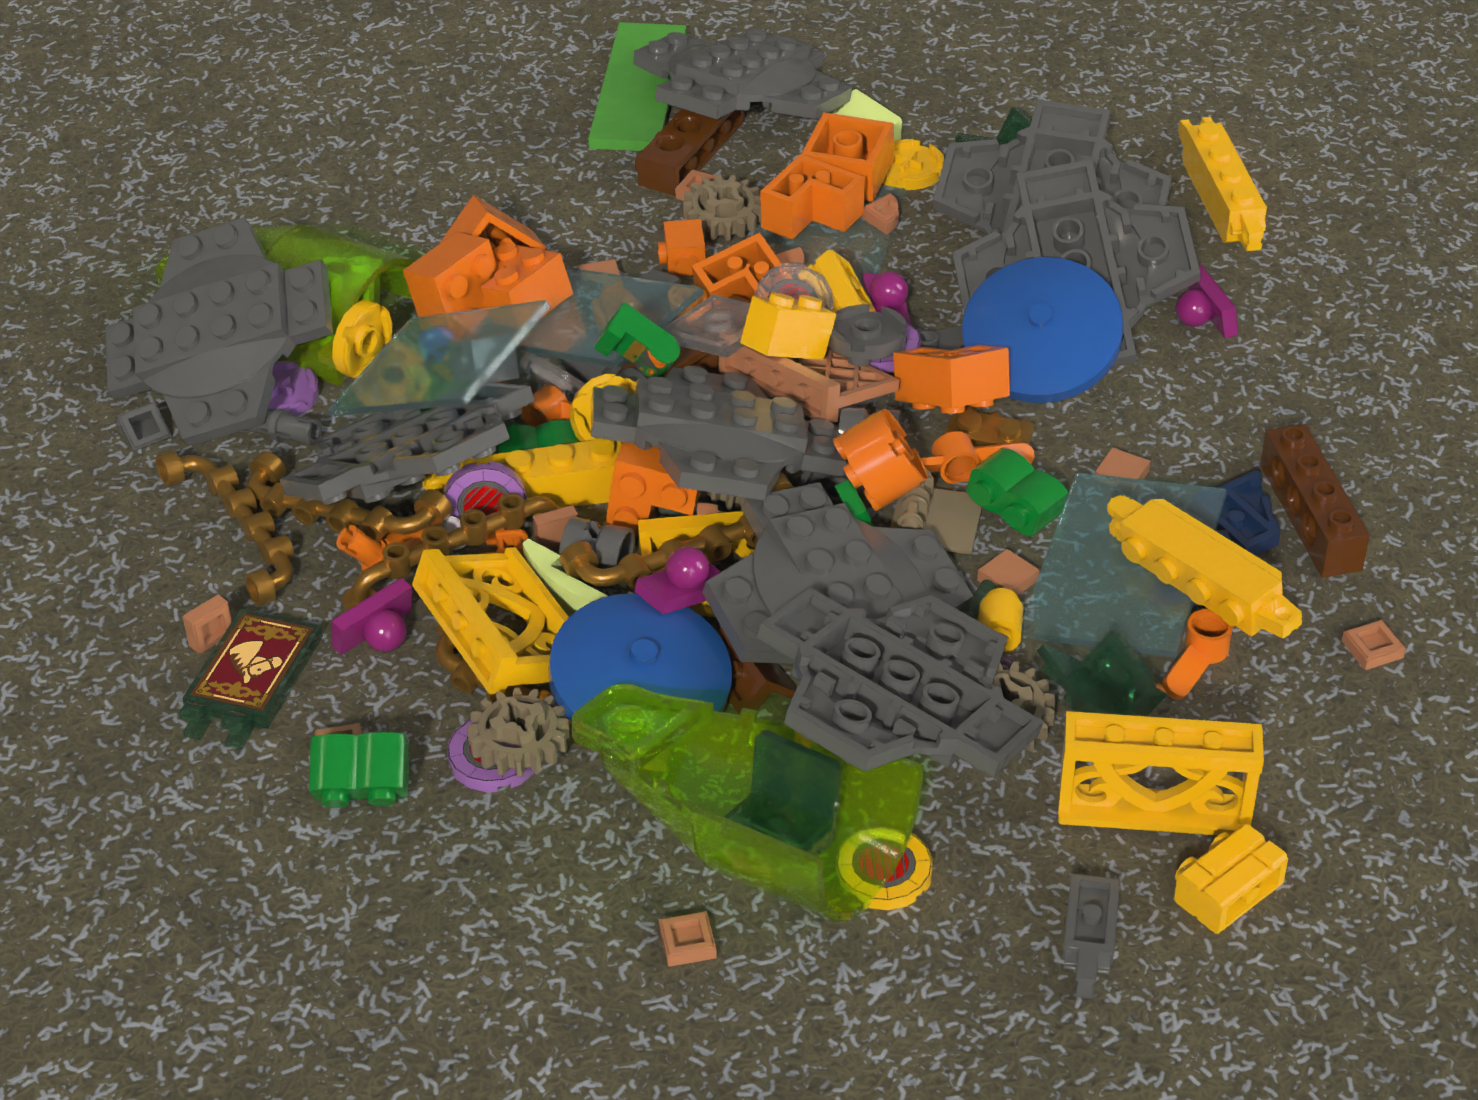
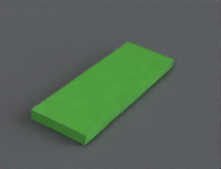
(627, 107)

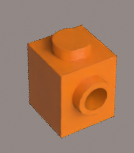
(682, 246)

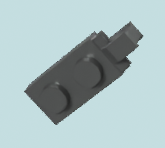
(1090, 930)

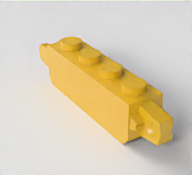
(1223, 183)
(563, 472)
(1203, 565)

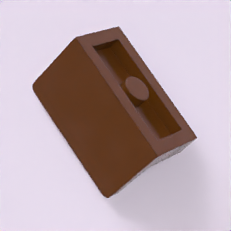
(754, 681)

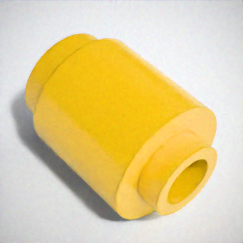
(1003, 613)

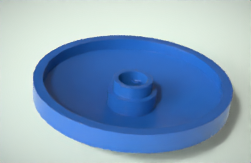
(1055, 322)
(634, 644)

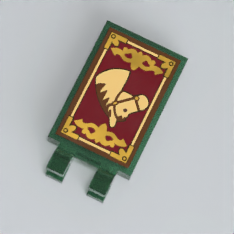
(248, 675)

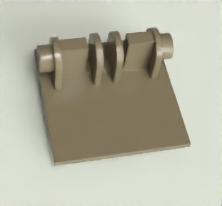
(945, 512)

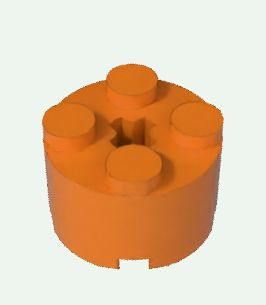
(880, 459)

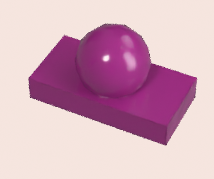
(887, 291)
(1207, 302)
(680, 583)
(375, 620)

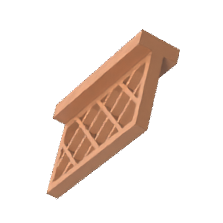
(813, 383)

